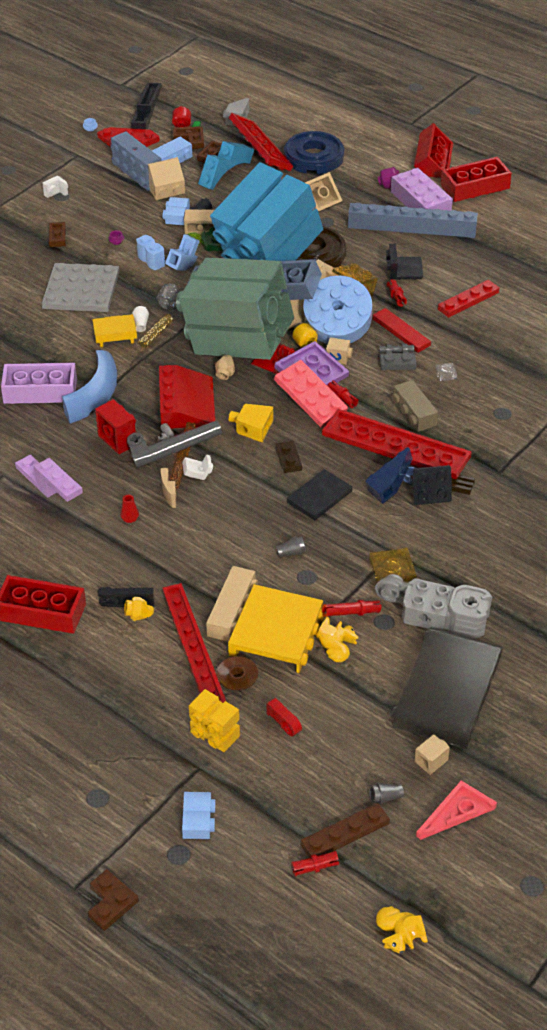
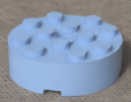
(339, 309)

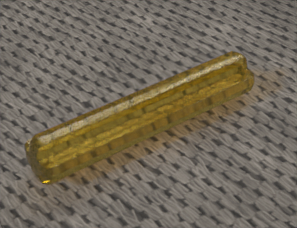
(156, 330)

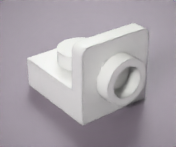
(55, 186)

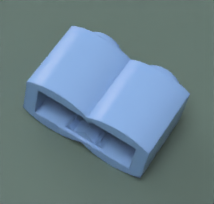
(175, 210)
(150, 252)
(197, 815)

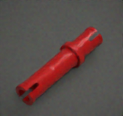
(360, 608)

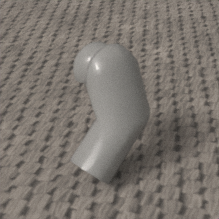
(167, 432)

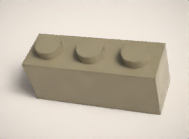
(415, 405)

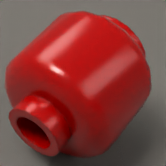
(181, 117)

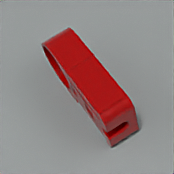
(284, 717)

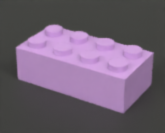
(419, 191)
(38, 382)

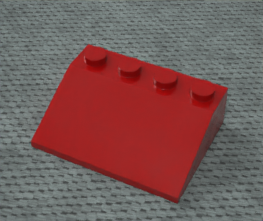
(185, 397)

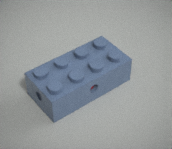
(133, 158)

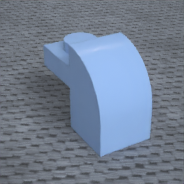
(185, 256)

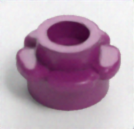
(116, 237)

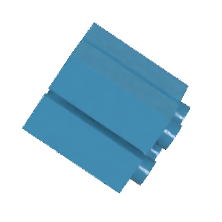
(267, 217)

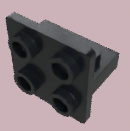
(432, 485)

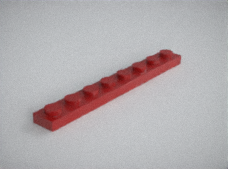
(192, 640)

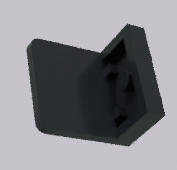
(403, 267)

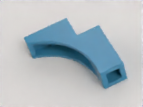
(228, 157)

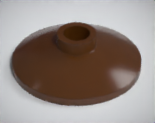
(237, 673)

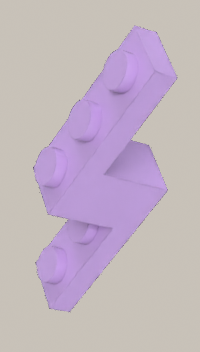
(48, 477)

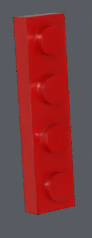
(468, 298)

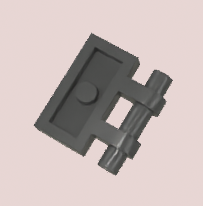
(397, 361)

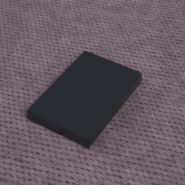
(319, 494)

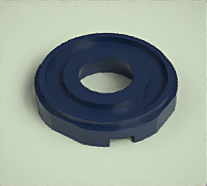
(324, 161)

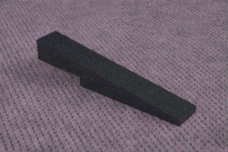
(146, 106)

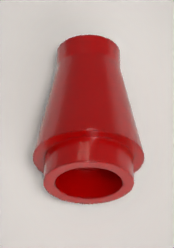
(129, 510)

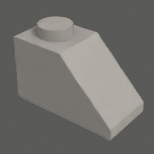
(239, 107)

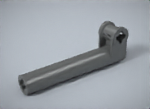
(146, 454)

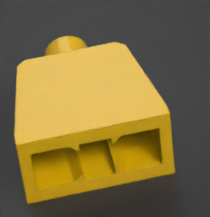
(253, 421)

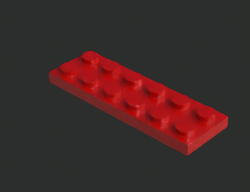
(260, 142)

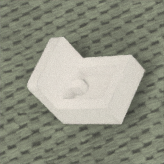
(196, 468)

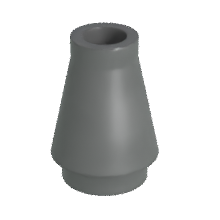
(291, 547)
(385, 792)

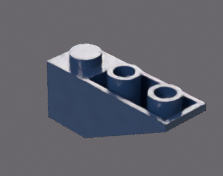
(388, 479)

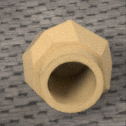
(224, 367)

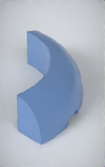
(95, 392)

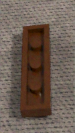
(345, 831)

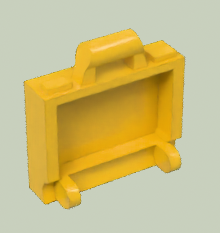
(114, 329)

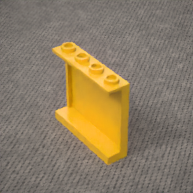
(277, 626)

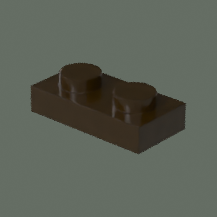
(288, 457)

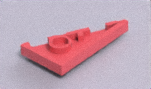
(459, 806)

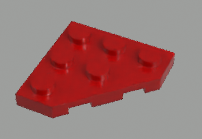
(145, 136)

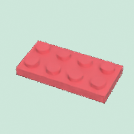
(310, 392)

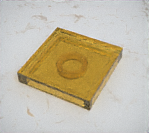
(393, 562)

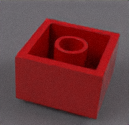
(115, 425)

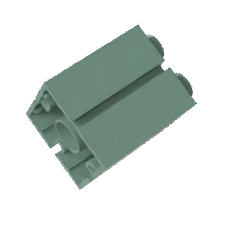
(236, 308)

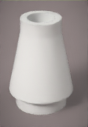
(140, 317)

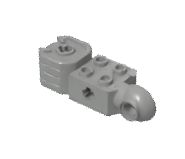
(439, 606)

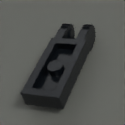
(117, 596)

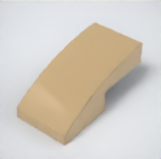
(168, 488)

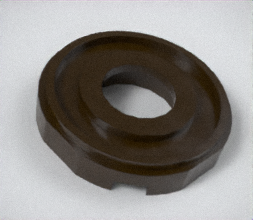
(334, 248)

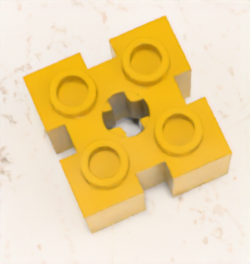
(214, 721)

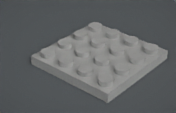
(81, 287)

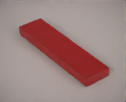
(401, 330)

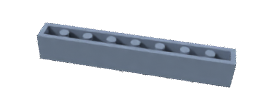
(412, 220)

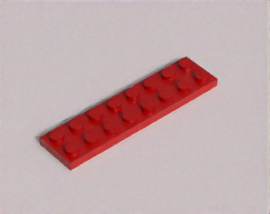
(391, 440)

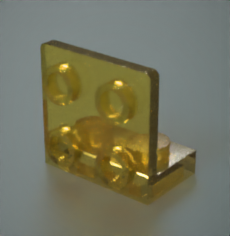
(363, 276)

